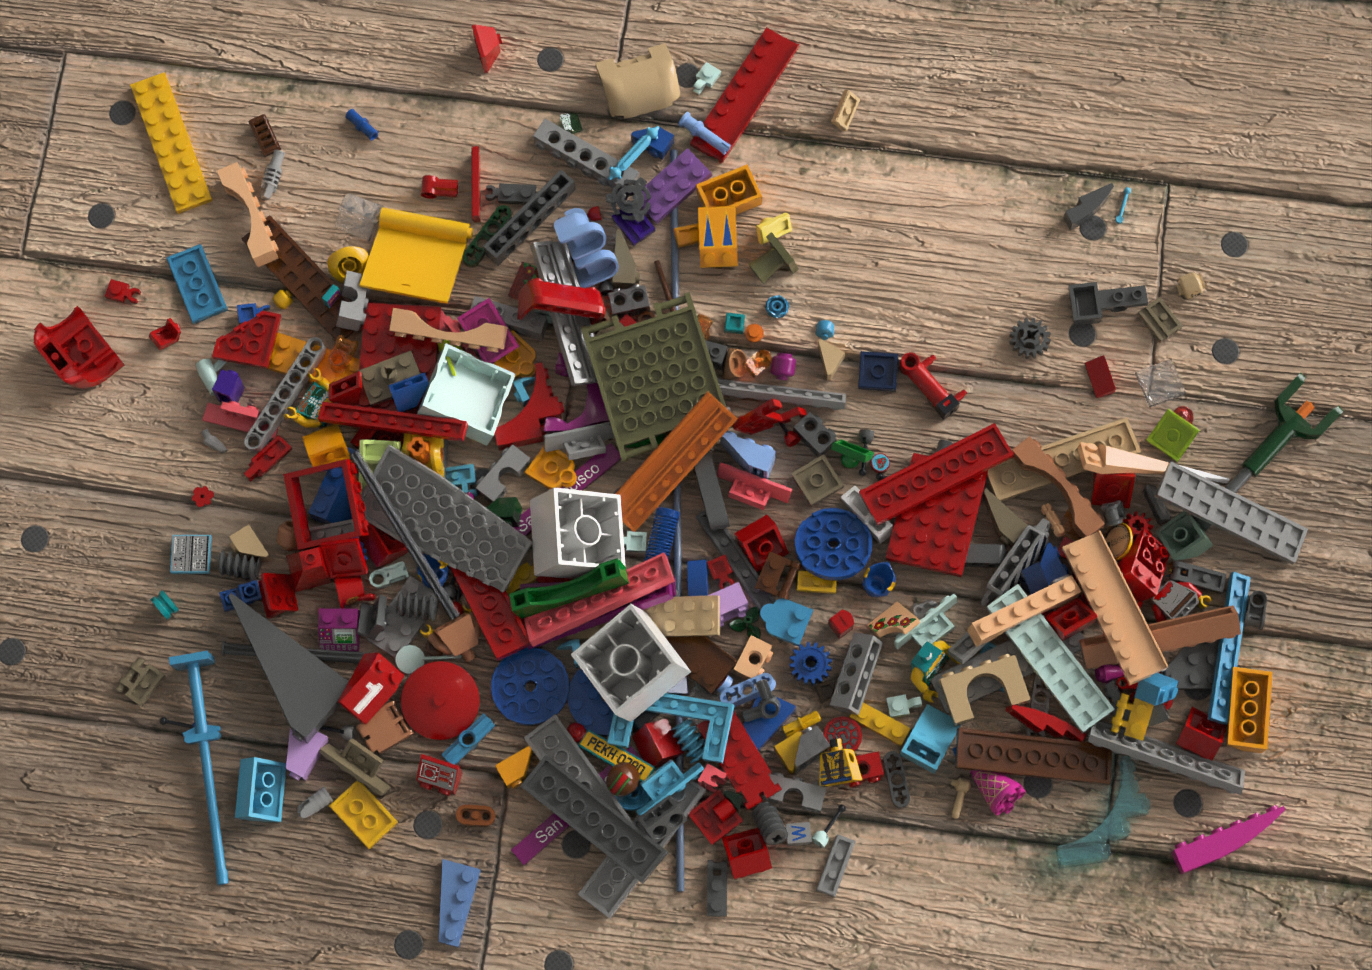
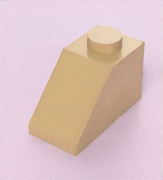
(248, 544)

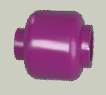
(783, 366)

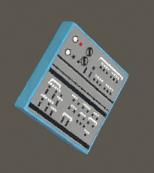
(191, 554)

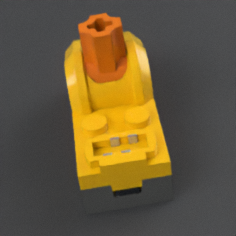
(428, 451)

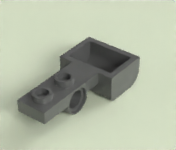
(1089, 303)

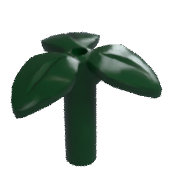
(752, 616)

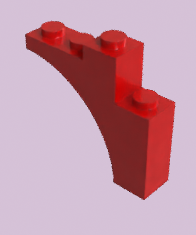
(527, 425)

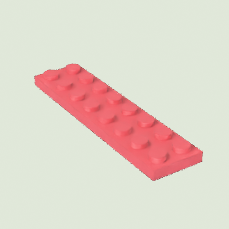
(642, 581)

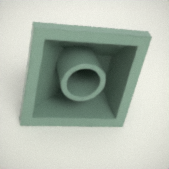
(1184, 537)

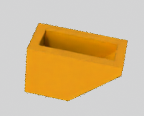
(515, 768)

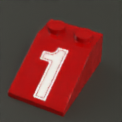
(370, 686)

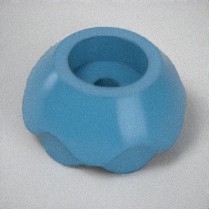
(778, 301)

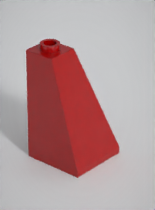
(308, 569)

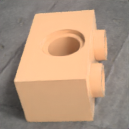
(756, 648)

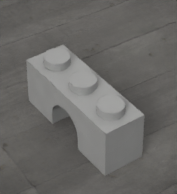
(351, 313)
(511, 461)
(812, 793)

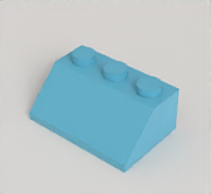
(260, 790)

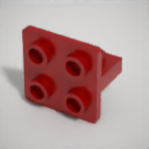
(277, 594)

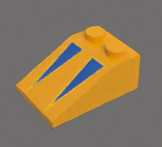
(717, 236)

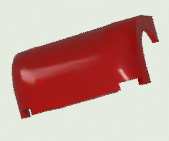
(77, 351)

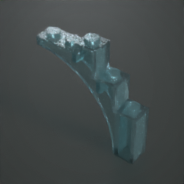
(1128, 804)

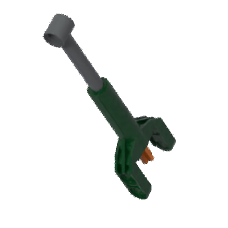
(1290, 425)

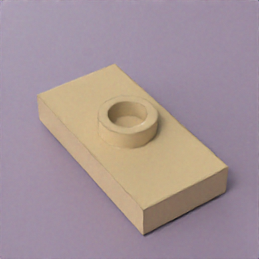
(845, 110)

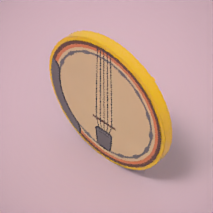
(1119, 540)

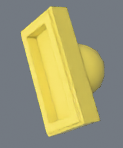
(778, 226)

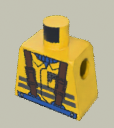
(838, 766)

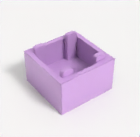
(732, 603)

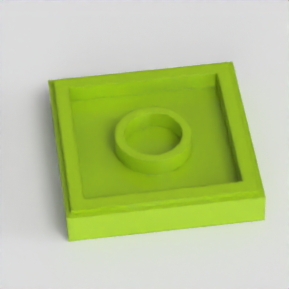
(1173, 435)

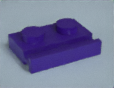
(634, 230)

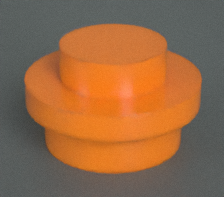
(754, 333)

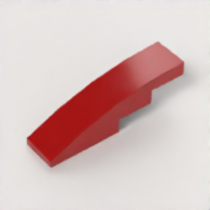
(1040, 721)

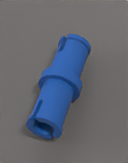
(361, 124)

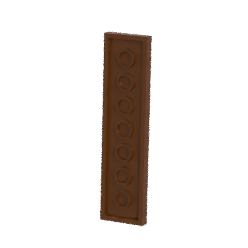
(1032, 756)

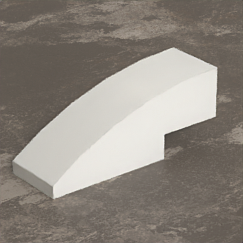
(856, 505)

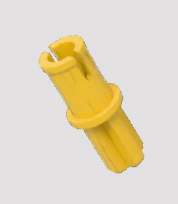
(801, 723)

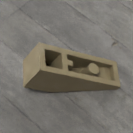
(627, 271)
(1006, 523)

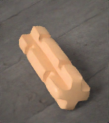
(1055, 523)

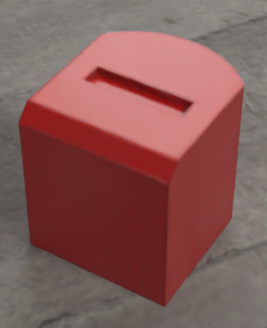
(841, 623)

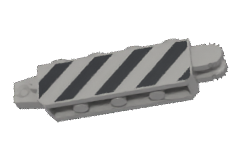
(1021, 556)

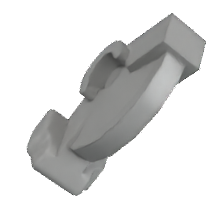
(920, 610)

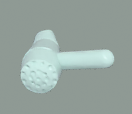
(207, 372)

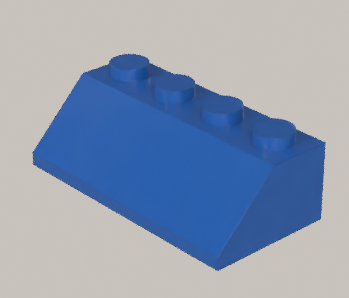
(332, 499)

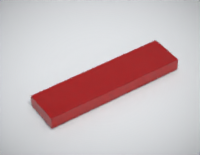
(475, 179)

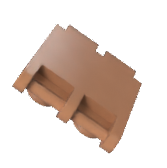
(384, 729)

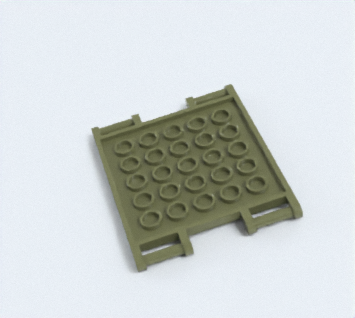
(651, 373)

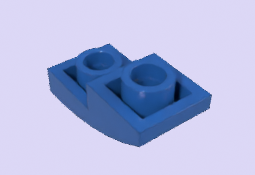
(697, 578)
(247, 592)

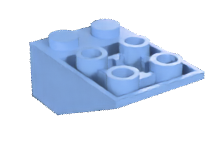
(749, 455)

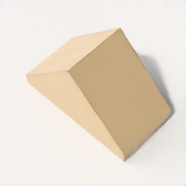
(830, 357)

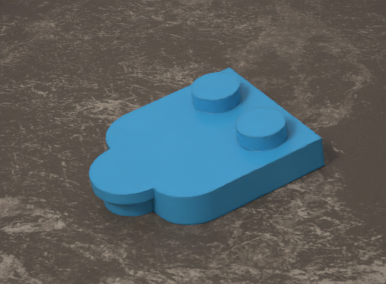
(786, 620)

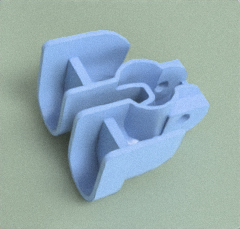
(585, 244)

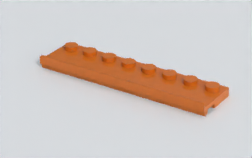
(673, 460)

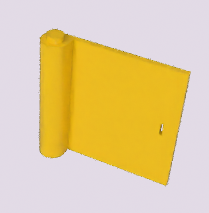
(416, 255)

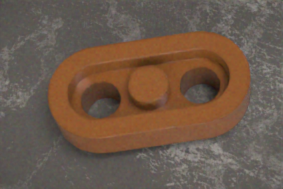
(476, 814)

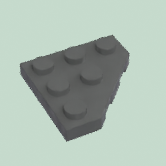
(1194, 666)

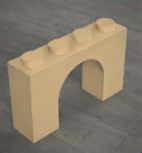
(1004, 670)

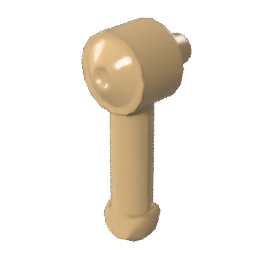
(961, 785)

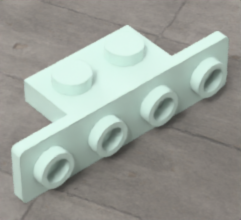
(931, 627)

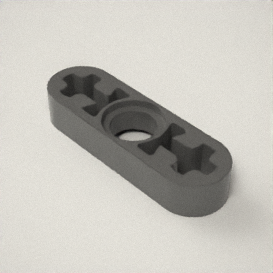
(898, 764)

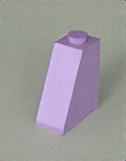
(303, 756)

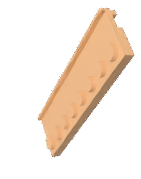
(1115, 607)

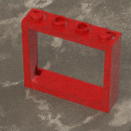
(298, 510)

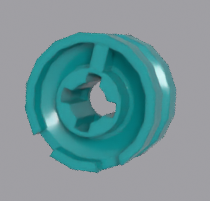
(164, 604)

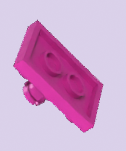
(488, 313)

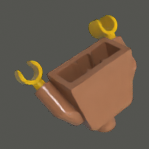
(456, 635)

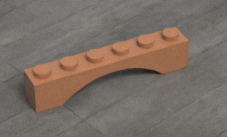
(1032, 458)

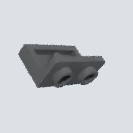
(372, 618)

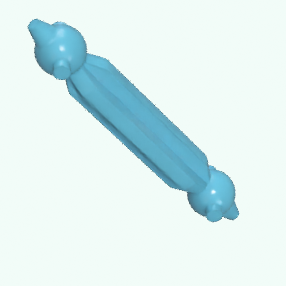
(633, 153)

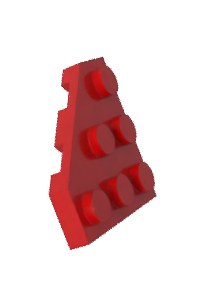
(250, 341)

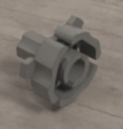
(630, 207)

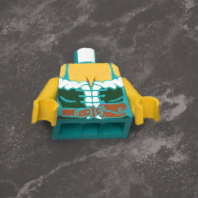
(309, 407)
(927, 665)

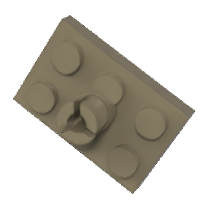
(380, 375)

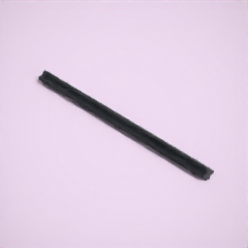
(414, 552)

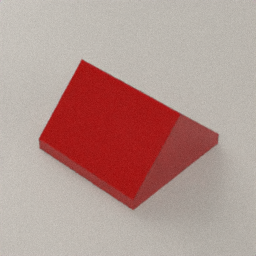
(1071, 618)
(657, 743)

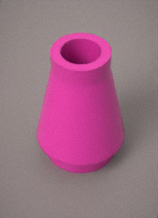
(1108, 672)

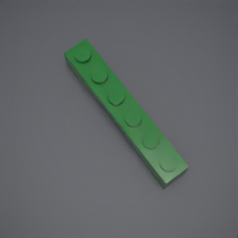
(540, 599)

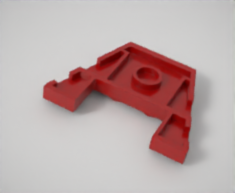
(764, 417)

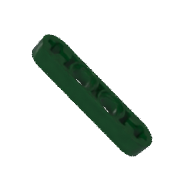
(484, 234)

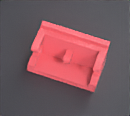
(710, 777)

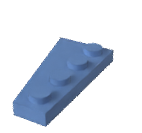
(457, 893)

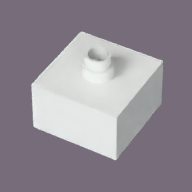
(575, 532)
(630, 663)

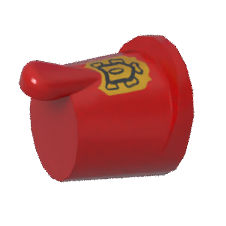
(351, 591)

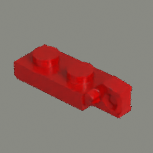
(267, 458)

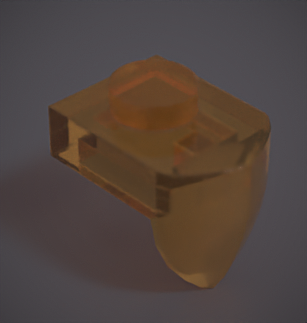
(758, 362)

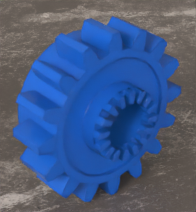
(810, 653)

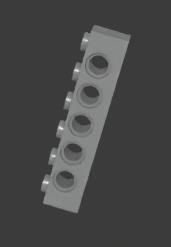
(549, 131)

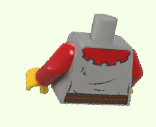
(1177, 600)

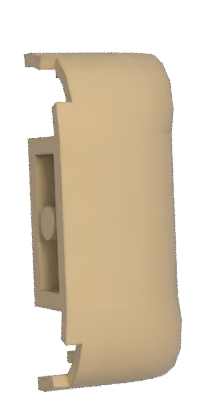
(640, 83)

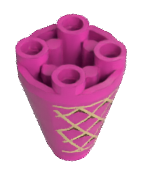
(998, 790)

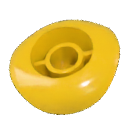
(345, 260)

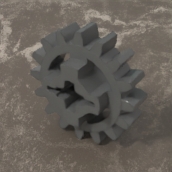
(1031, 330)

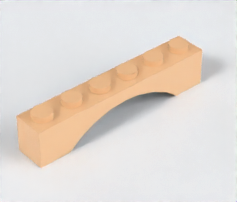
(259, 242)
(486, 335)
(1022, 610)

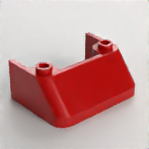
(560, 299)

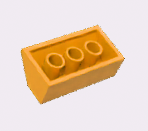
(1249, 709)

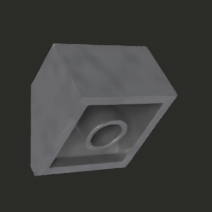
(810, 747)

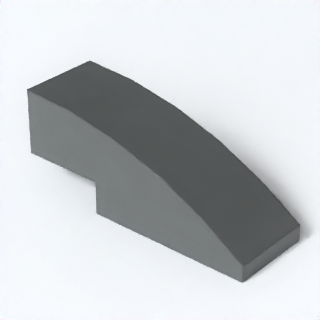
(1087, 206)

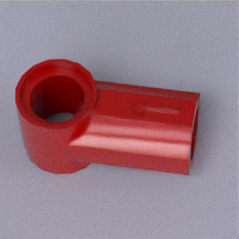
(434, 187)

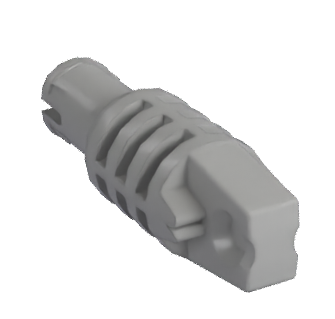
(271, 175)

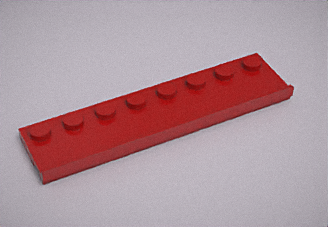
(746, 91)

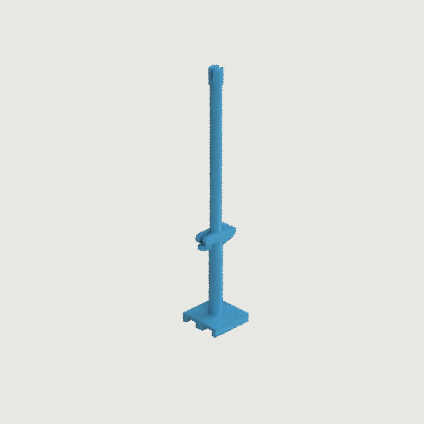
(202, 734)

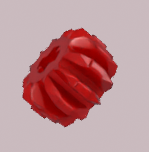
(1140, 521)

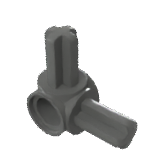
(761, 710)

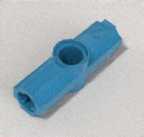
(477, 730)

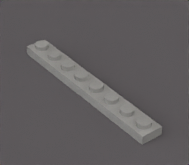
(783, 394)

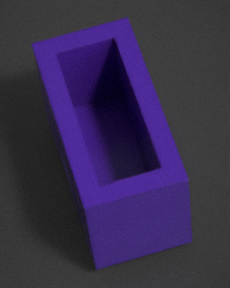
(228, 386)

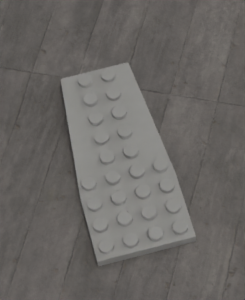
(445, 521)

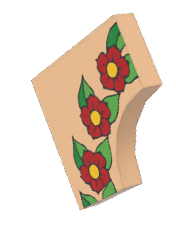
(894, 619)

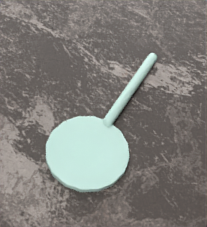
(411, 658)

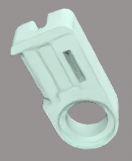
(391, 574)

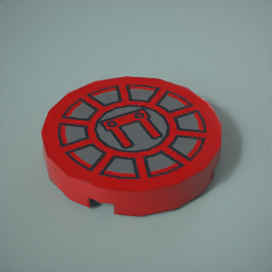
(846, 730)

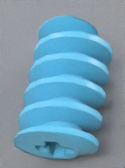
(690, 740)

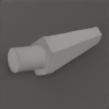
(213, 442)

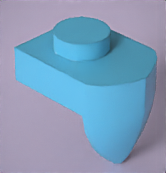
(521, 394)
(569, 645)

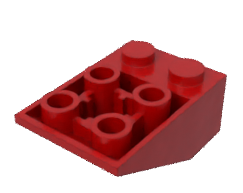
(1144, 566)

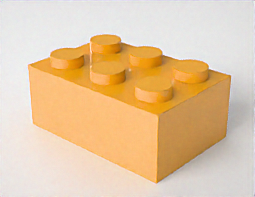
(731, 189)

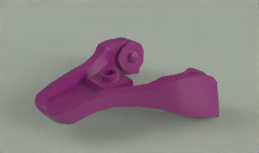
(594, 410)

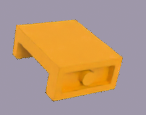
(326, 446)

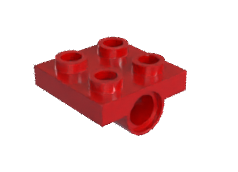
(715, 817)

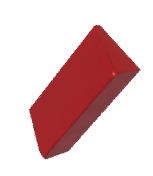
(1100, 377)

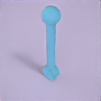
(1119, 219)

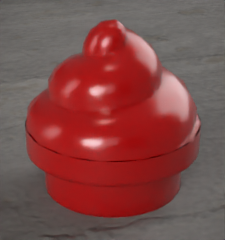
(577, 731)

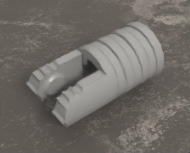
(314, 803)

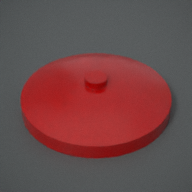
(440, 700)

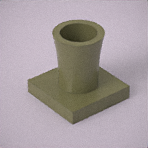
(772, 260)

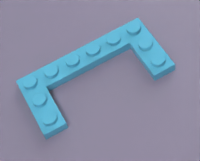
(716, 712)

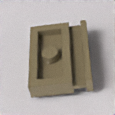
(1160, 320)

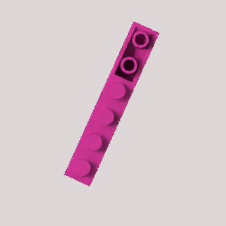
(1222, 842)

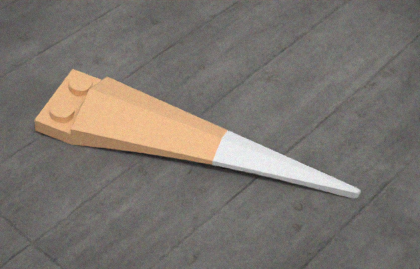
(1114, 460)

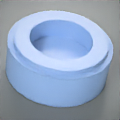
(726, 683)

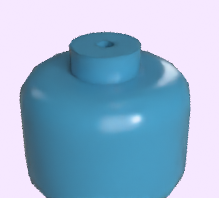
(824, 329)

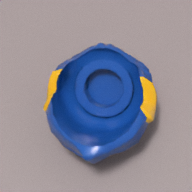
(439, 567)
(879, 579)

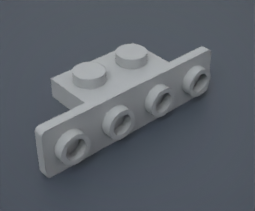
(580, 441)

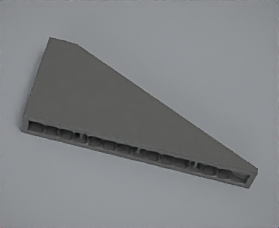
(300, 681)

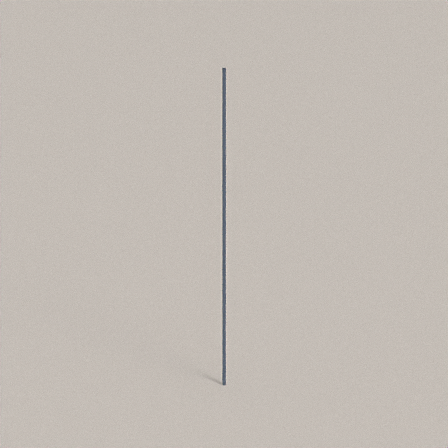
(677, 538)

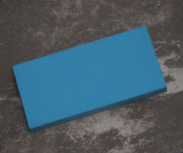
(197, 284)

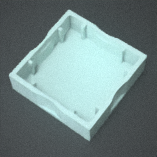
(470, 396)

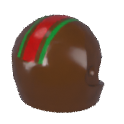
(622, 779)

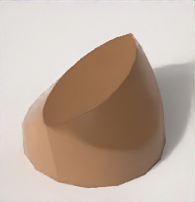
(733, 364)

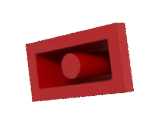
(346, 390)

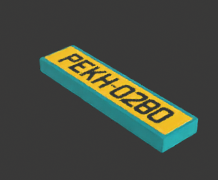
(611, 754)

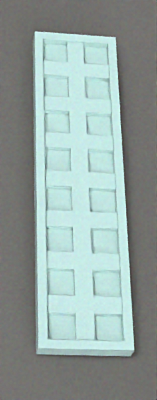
(1055, 665)

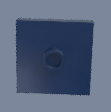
(878, 371)

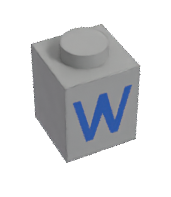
(798, 834)

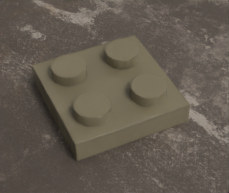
(817, 480)

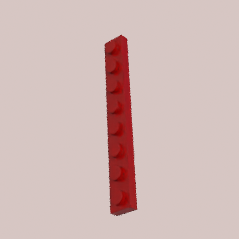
(393, 421)

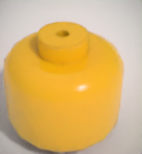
(283, 299)

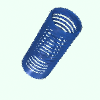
(663, 546)

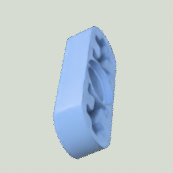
(740, 688)

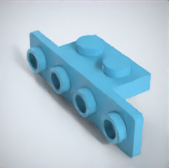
(667, 781)

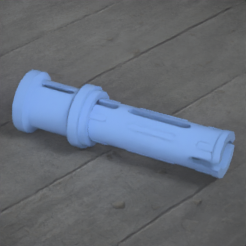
(697, 129)

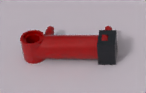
(929, 386)

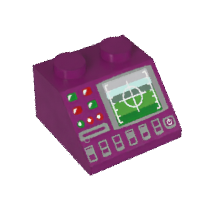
(338, 629)

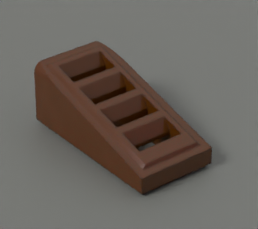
(260, 124)

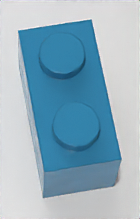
(1157, 689)

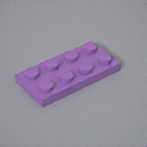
(674, 185)

